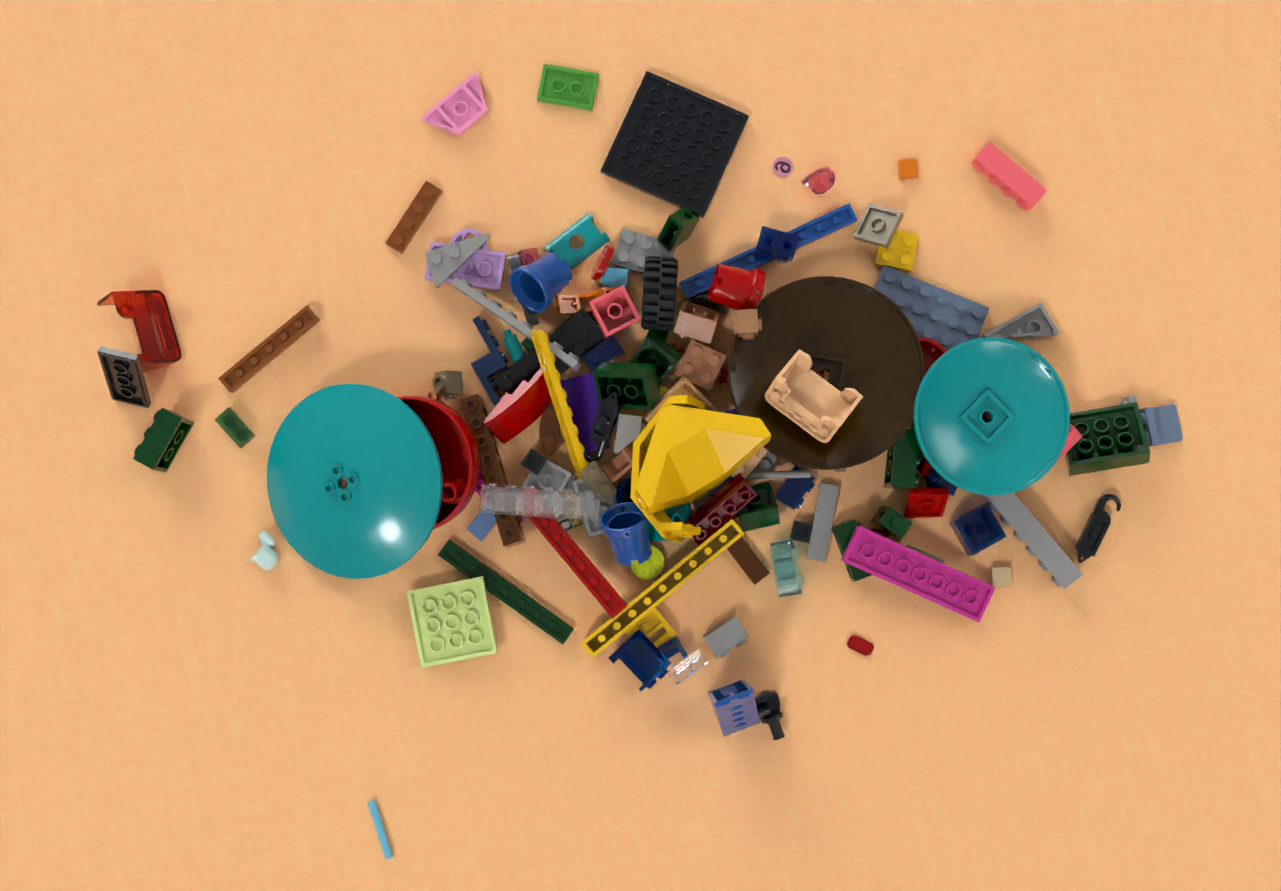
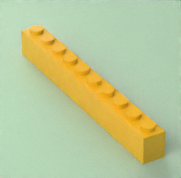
(662, 588)

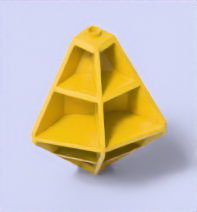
(694, 454)

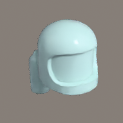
(265, 556)

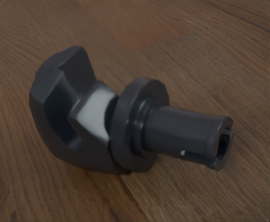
(769, 712)

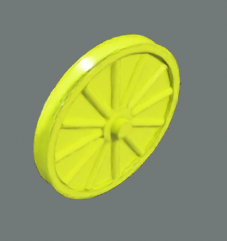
(651, 567)

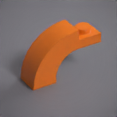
(571, 303)

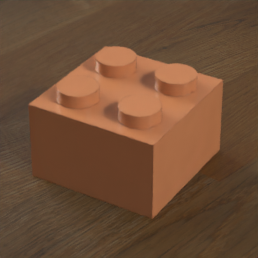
(696, 322)

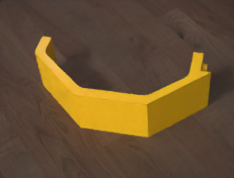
(660, 520)

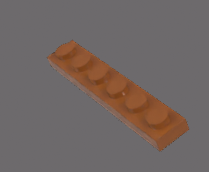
(269, 349)

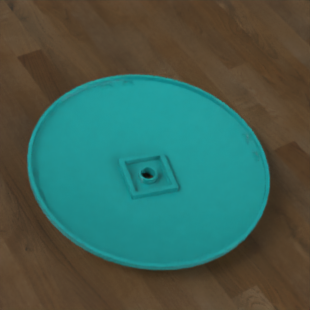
(389, 475)

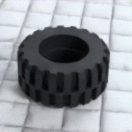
(659, 293)

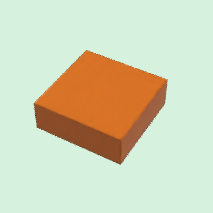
(908, 169)

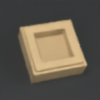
(1000, 576)

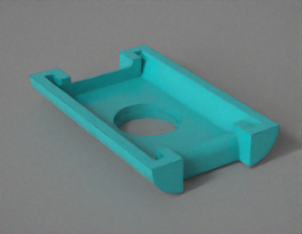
(592, 242)

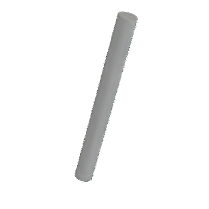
(780, 474)

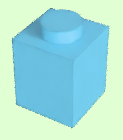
(615, 277)

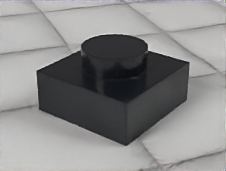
(534, 461)
(801, 531)

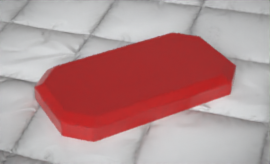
(860, 645)

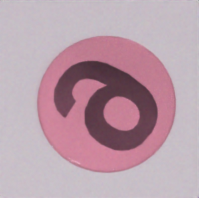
(782, 166)

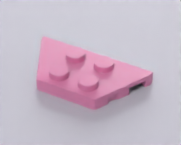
(459, 108)

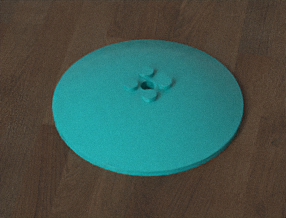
(1025, 409)

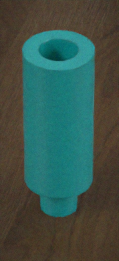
(513, 345)

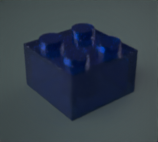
(977, 529)

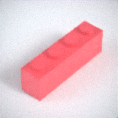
(1008, 177)

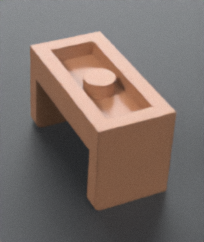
(620, 465)

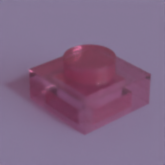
(528, 255)

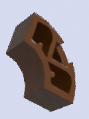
(550, 430)

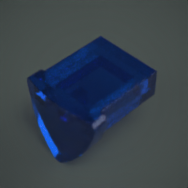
(672, 647)

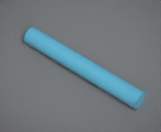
(380, 829)

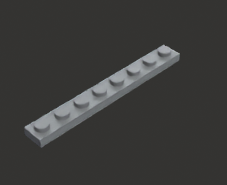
(510, 318)

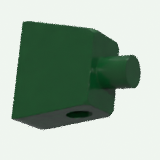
(680, 221)
(891, 522)

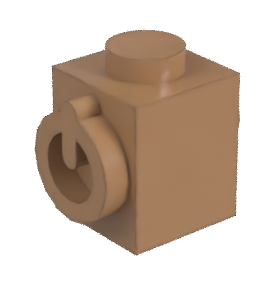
(747, 323)

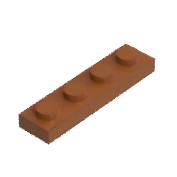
(414, 217)

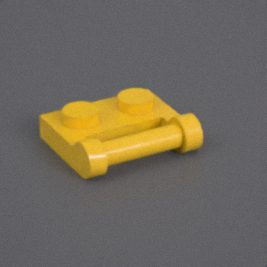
(652, 623)

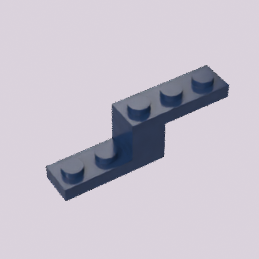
(491, 363)

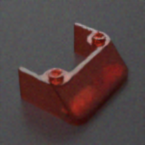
(152, 325)

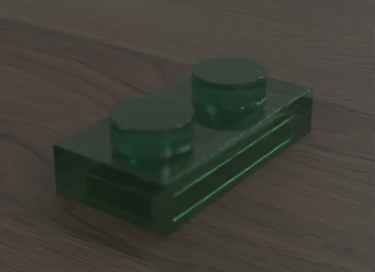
(235, 427)

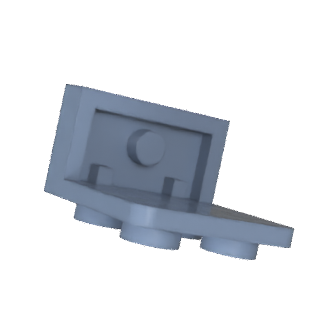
(1161, 425)

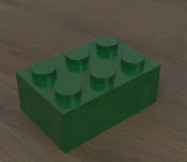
(634, 383)
(163, 440)
(902, 463)

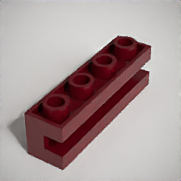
(721, 507)

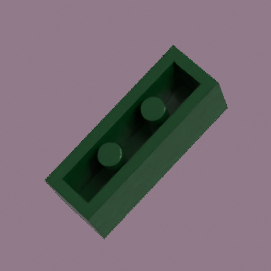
(843, 534)

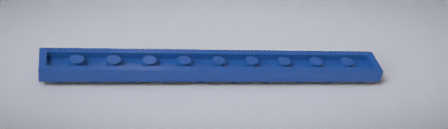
(751, 260)

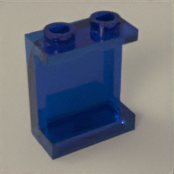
(642, 659)

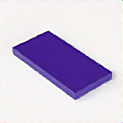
(584, 403)

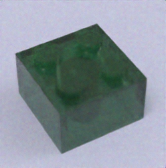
(657, 352)

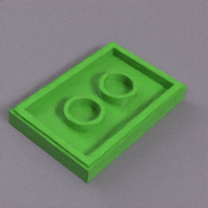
(567, 87)

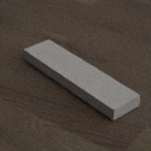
(822, 522)

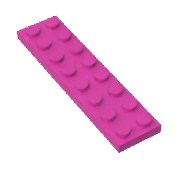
(918, 573)

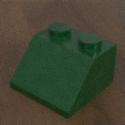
(761, 510)

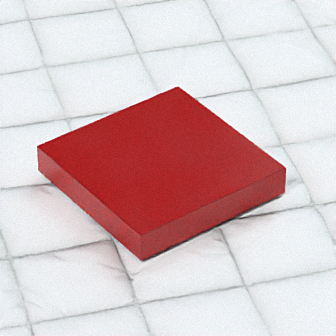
(925, 503)

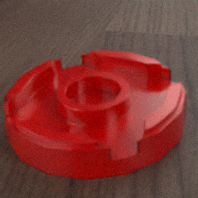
(601, 263)

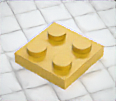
(900, 253)

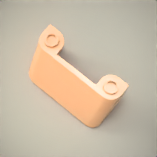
(810, 399)

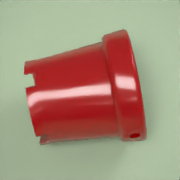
(736, 287)

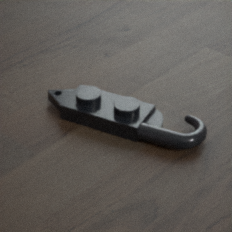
(603, 426)
(1095, 528)

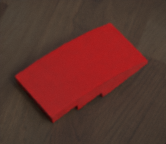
(520, 409)

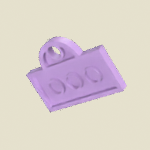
(482, 270)

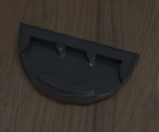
(702, 300)

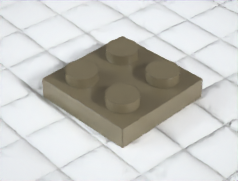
(878, 225)

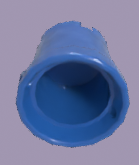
(539, 282)
(627, 533)

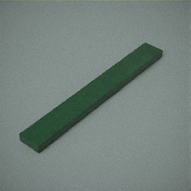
(506, 592)

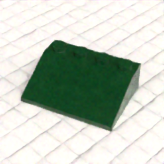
(1109, 439)

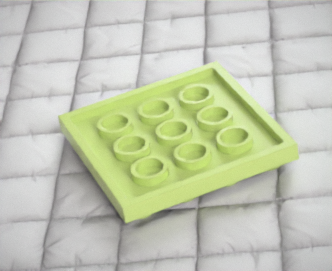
(452, 621)

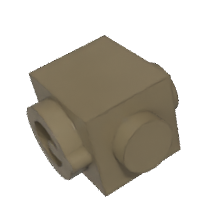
(448, 384)

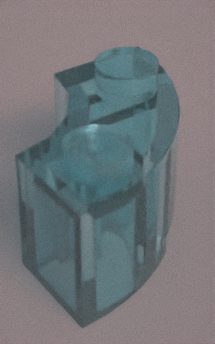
(786, 568)

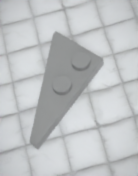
(447, 259)
(1031, 323)

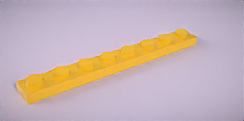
(558, 397)

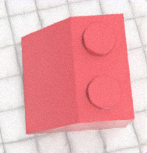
(614, 311)

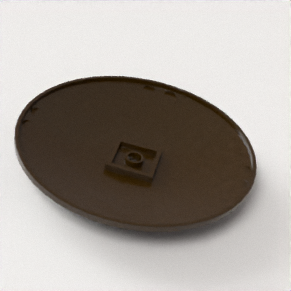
(852, 336)

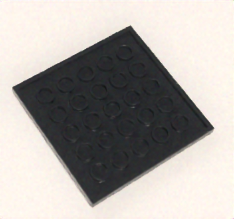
(674, 144)

